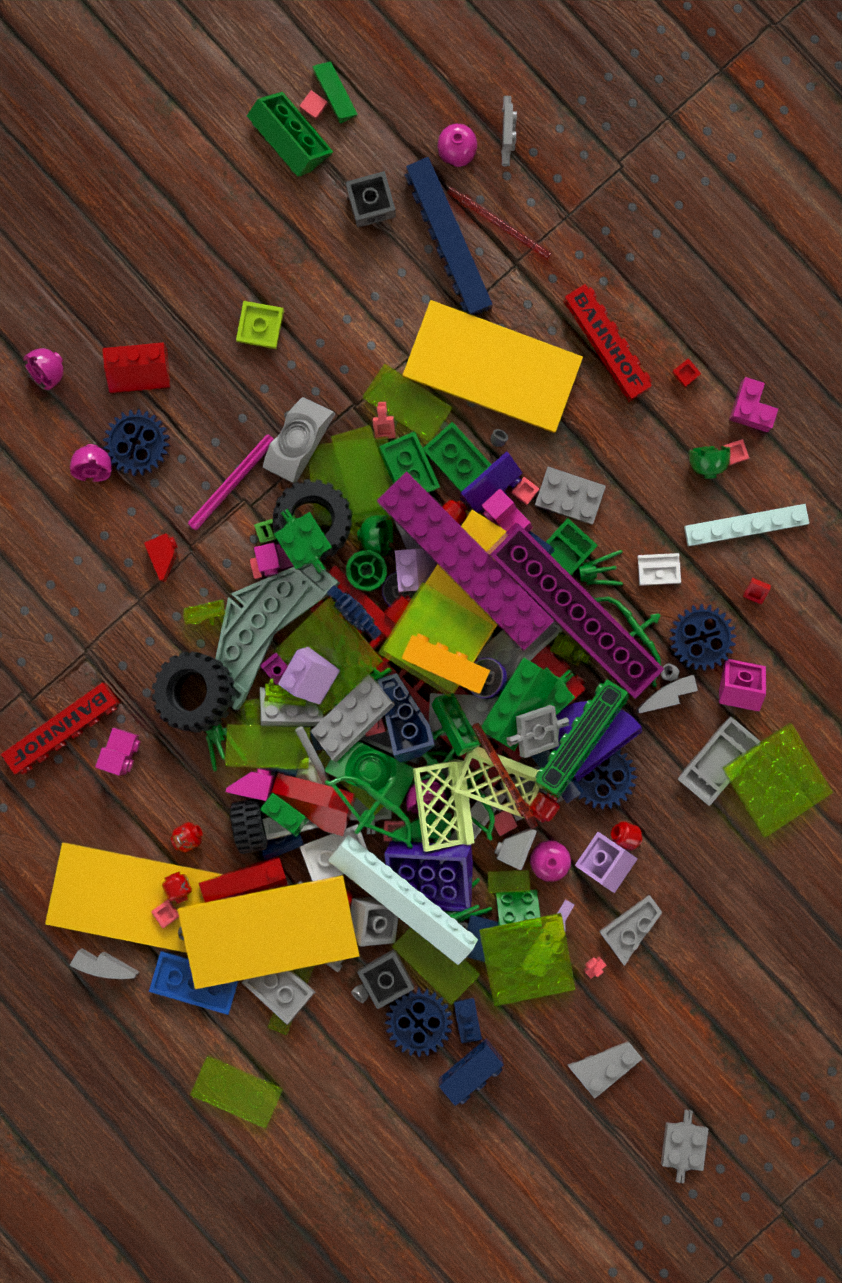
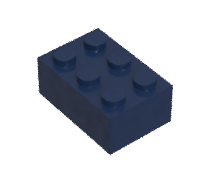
(471, 1072)

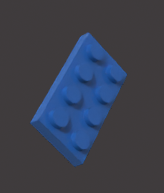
(175, 980)

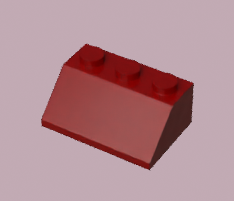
(136, 367)

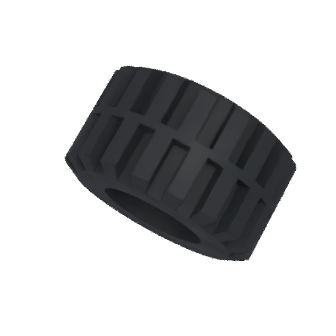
(248, 826)

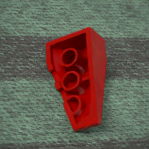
(316, 802)
(245, 880)

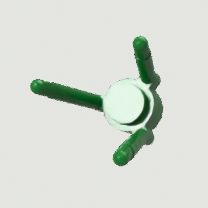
(589, 571)
(216, 736)
(461, 916)

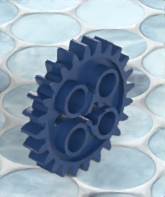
(154, 448)
(354, 612)
(708, 655)
(617, 763)
(432, 1008)

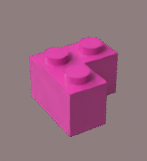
(748, 409)
(503, 512)
(272, 559)
(118, 753)

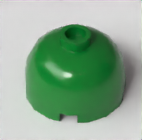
(710, 460)
(376, 534)
(366, 570)

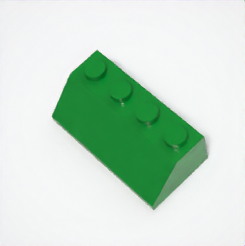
(289, 133)
(522, 694)

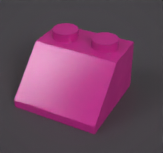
(742, 685)
(254, 785)

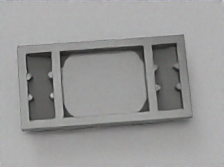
(298, 439)
(704, 771)

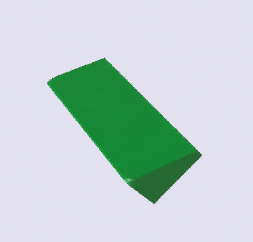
(334, 91)
(455, 724)

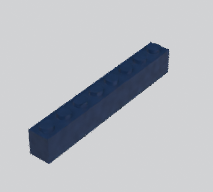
(448, 237)

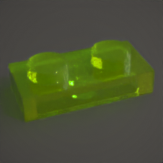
(508, 881)

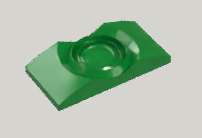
(570, 546)
(375, 769)

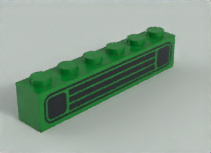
(581, 739)

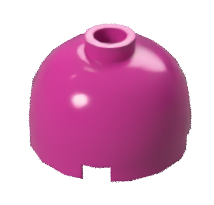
(457, 145)
(45, 367)
(91, 463)
(411, 798)
(550, 861)

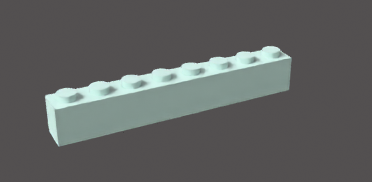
(403, 900)

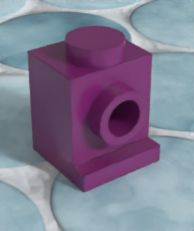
(269, 665)

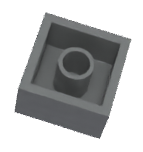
(370, 199)
(385, 979)

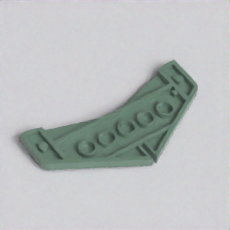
(266, 610)

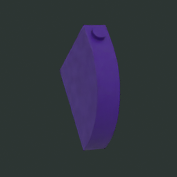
(619, 733)

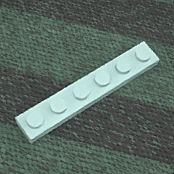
(746, 525)

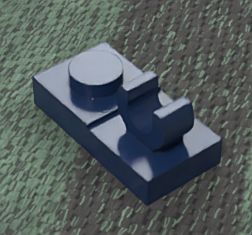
(467, 1020)

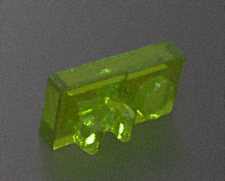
(203, 611)
(569, 650)
(278, 694)
(251, 712)

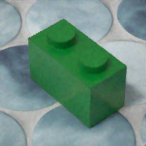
(284, 814)

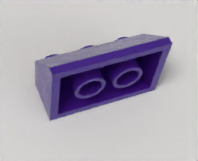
(498, 476)

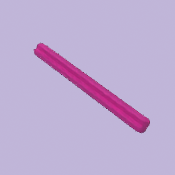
(230, 483)

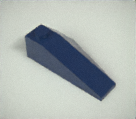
(406, 724)

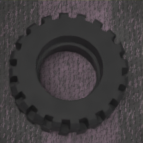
(322, 495)
(169, 687)

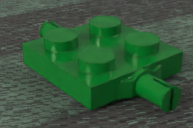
(303, 541)
(559, 695)

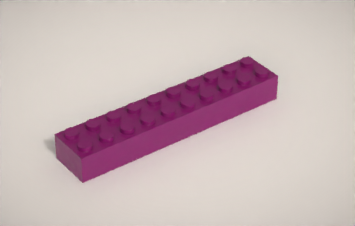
(465, 561)
(575, 610)

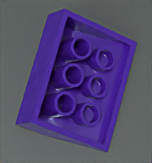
(439, 874)

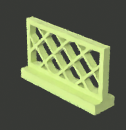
(510, 765)
(461, 806)

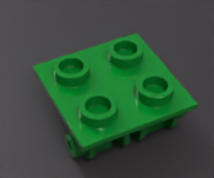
(517, 906)

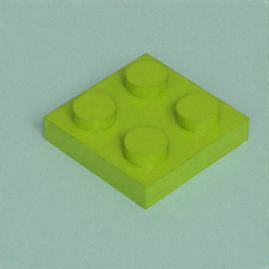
(260, 324)

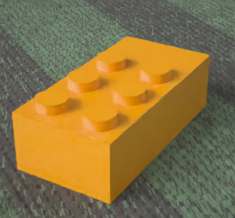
(444, 663)

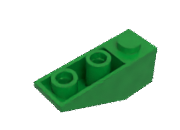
(416, 829)

